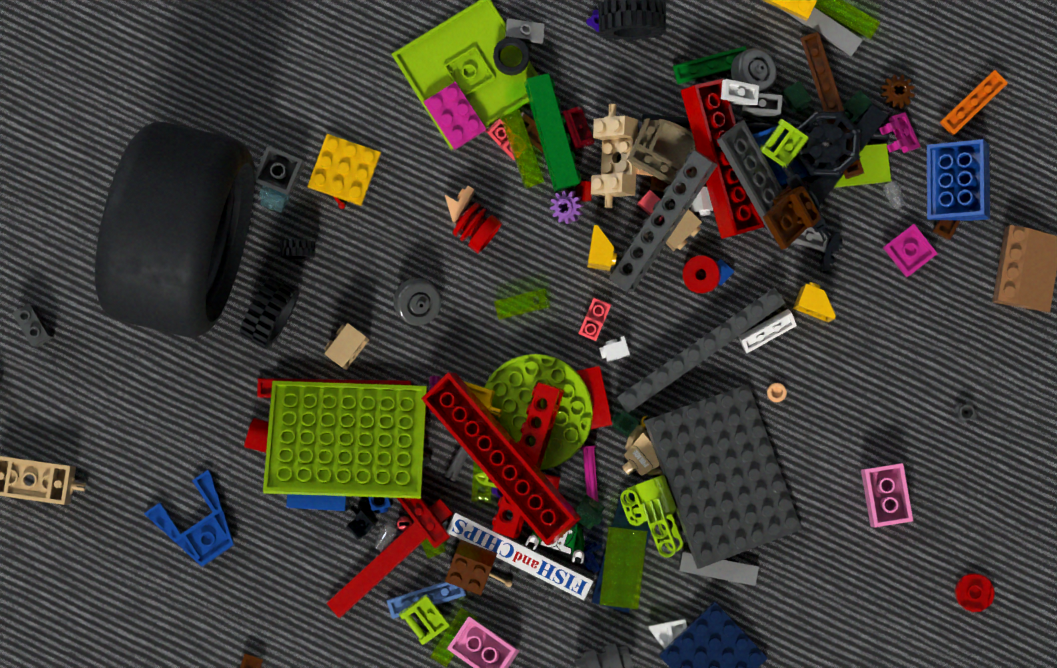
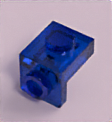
(590, 560)

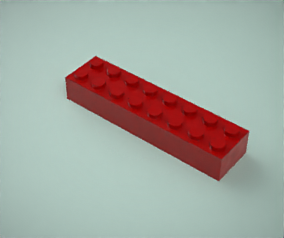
(709, 120)

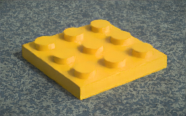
(344, 169)

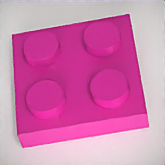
(910, 250)

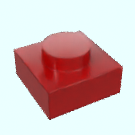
(584, 190)

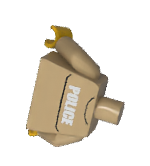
(641, 453)

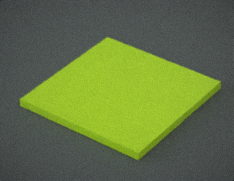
(463, 53)

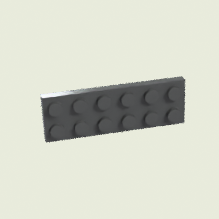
(750, 168)

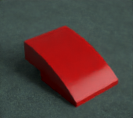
(595, 384)

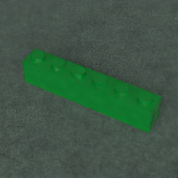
(552, 132)

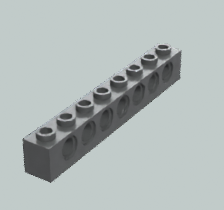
(672, 218)

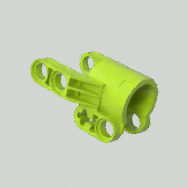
(655, 507)

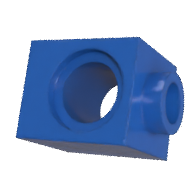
(380, 508)

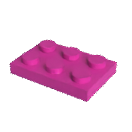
(454, 115)

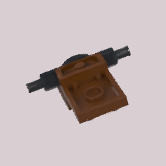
(794, 212)

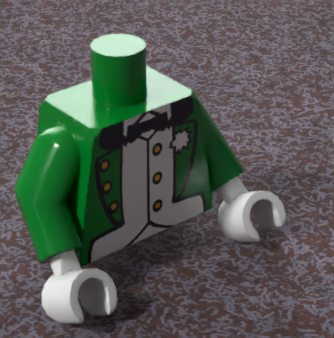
(571, 542)

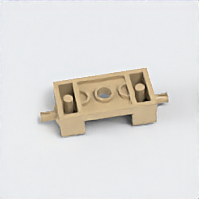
(617, 138)
(52, 481)

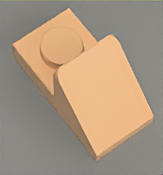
(457, 208)

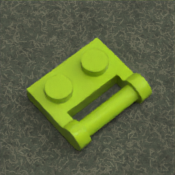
(788, 147)
(429, 615)

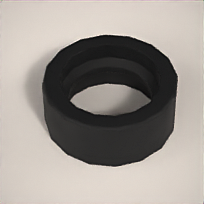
(514, 42)

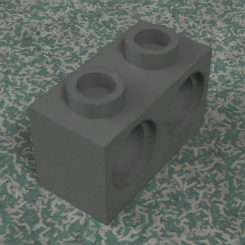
(32, 325)

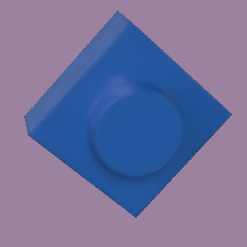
(725, 271)

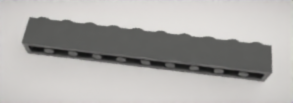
(700, 350)

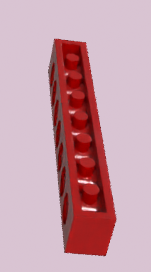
(553, 396)

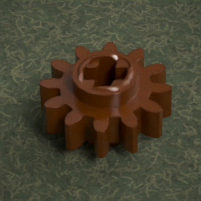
(899, 98)

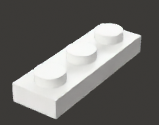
(767, 331)

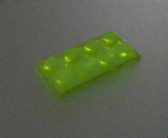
(623, 567)

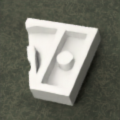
(667, 631)

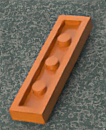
(973, 102)

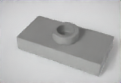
(525, 30)

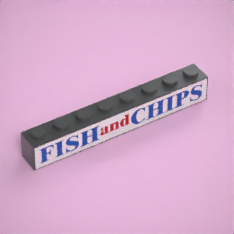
(521, 557)

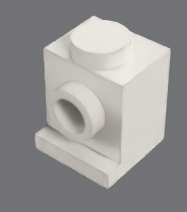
(614, 349)

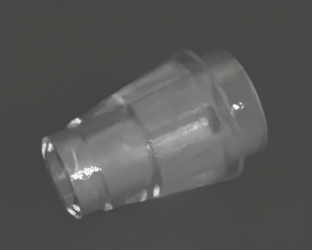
(893, 193)
(385, 536)

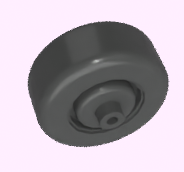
(755, 68)
(417, 301)

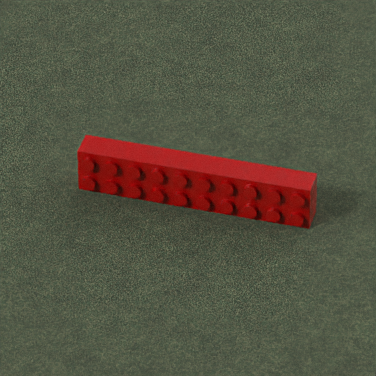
(501, 458)

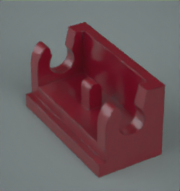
(577, 128)

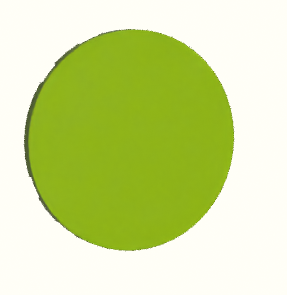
(513, 393)

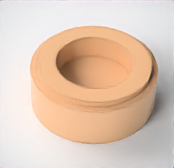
(776, 392)

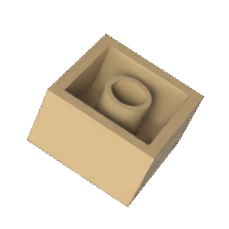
(346, 346)

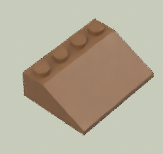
(1026, 269)

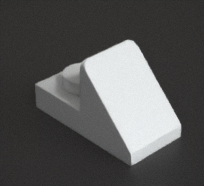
(739, 92)

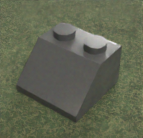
(279, 170)

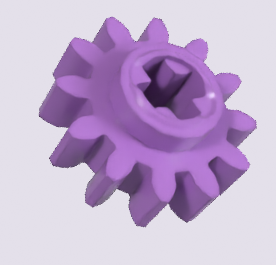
(561, 210)

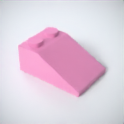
(482, 647)

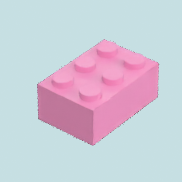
(887, 495)

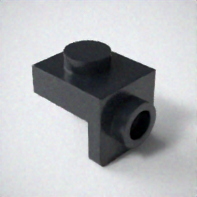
(363, 523)

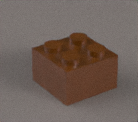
(470, 567)

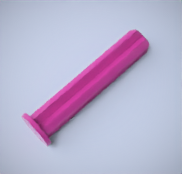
(590, 472)

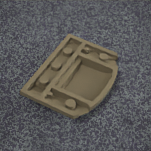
(662, 149)

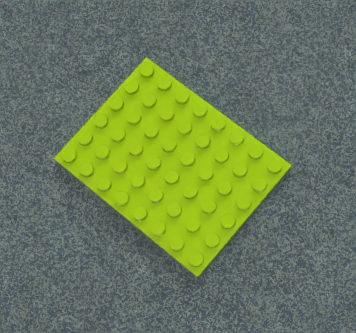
(345, 440)

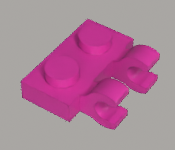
(904, 133)

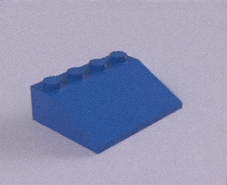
(958, 181)

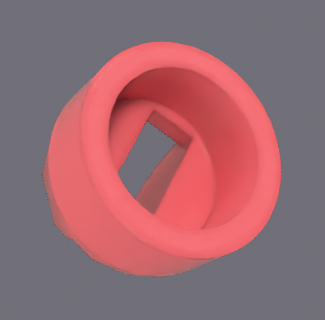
(404, 519)

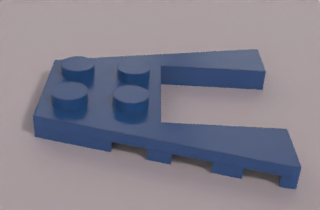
(207, 537)

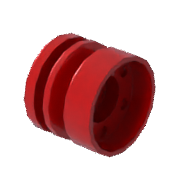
(476, 227)

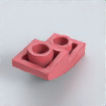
(499, 135)
(594, 319)

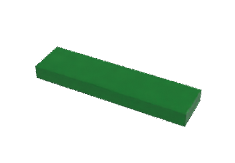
(705, 66)

